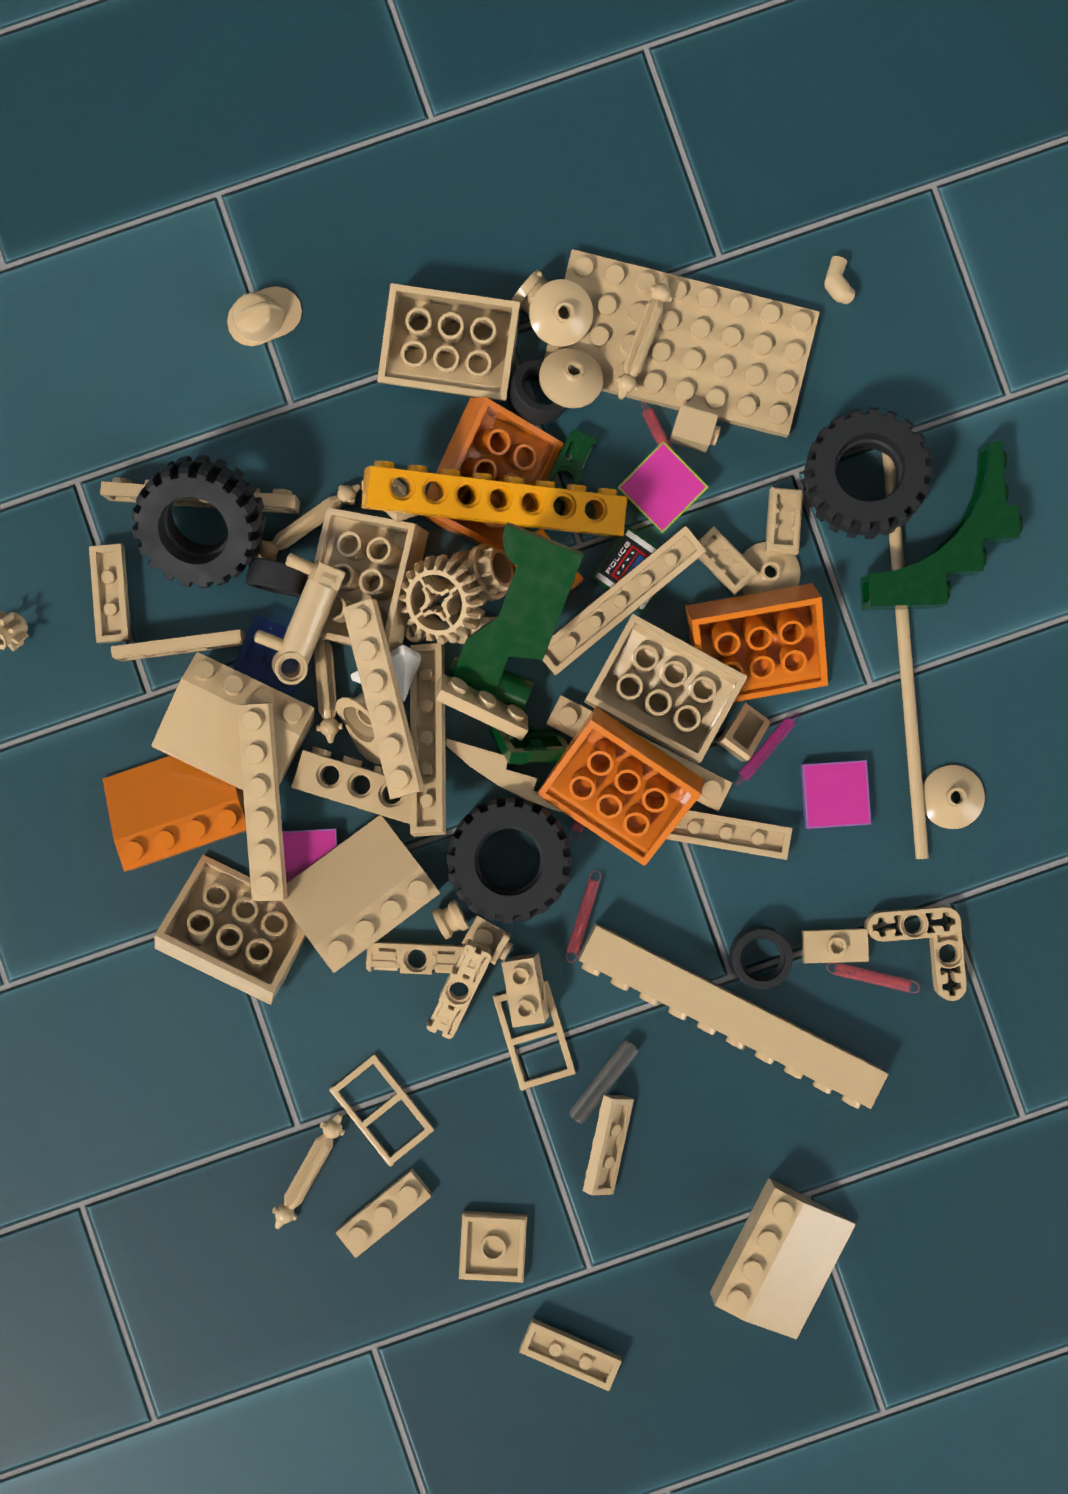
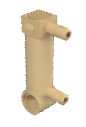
(307, 618)

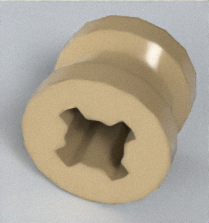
(450, 919)

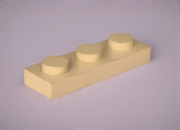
(110, 593)
(482, 706)
(608, 1144)
(383, 1213)
(570, 1354)

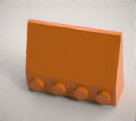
(495, 444)
(766, 636)
(621, 786)
(169, 811)

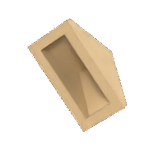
(744, 733)

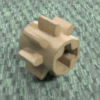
(12, 630)

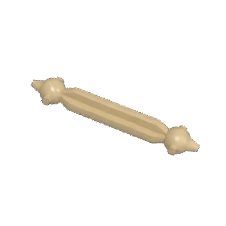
(643, 338)
(307, 522)
(326, 689)
(308, 1171)

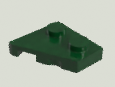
(536, 746)

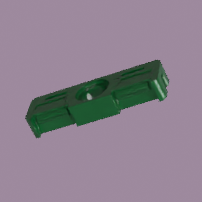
(571, 460)

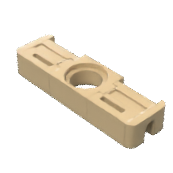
(394, 955)
(469, 971)

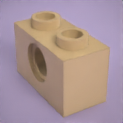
(525, 990)

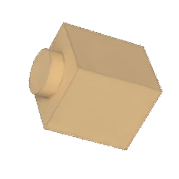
(695, 429)

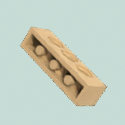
(311, 780)

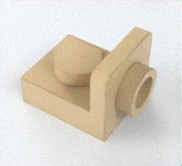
(490, 936)

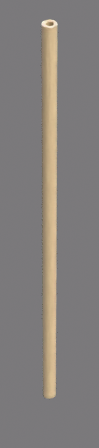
(907, 685)

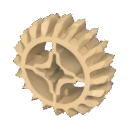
(459, 618)

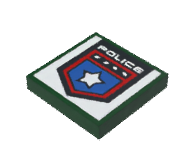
(622, 559)

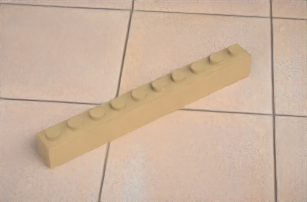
(733, 1016)

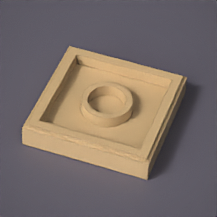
(492, 1246)

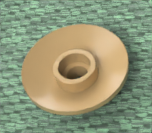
(545, 316)
(570, 389)
(785, 565)
(937, 796)

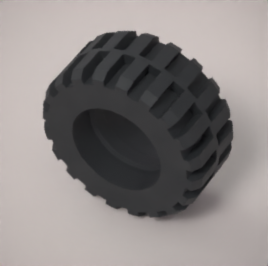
(874, 432)
(175, 552)
(500, 903)

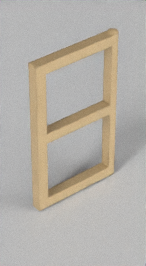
(533, 1035)
(401, 1095)

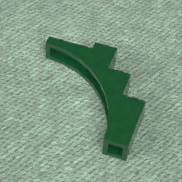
(962, 553)

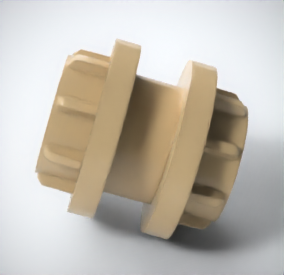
(493, 569)

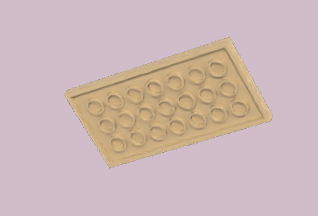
(710, 349)

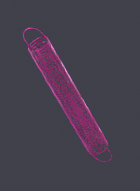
(766, 747)

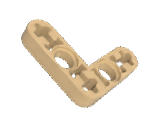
(937, 936)

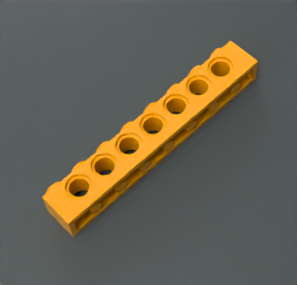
(607, 521)

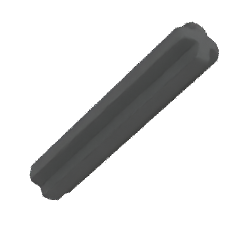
(603, 1081)

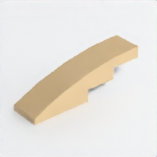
(495, 769)

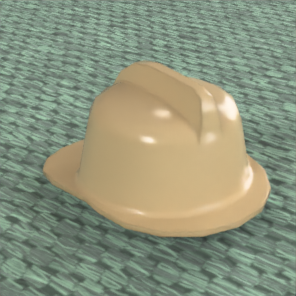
(264, 316)
(357, 721)

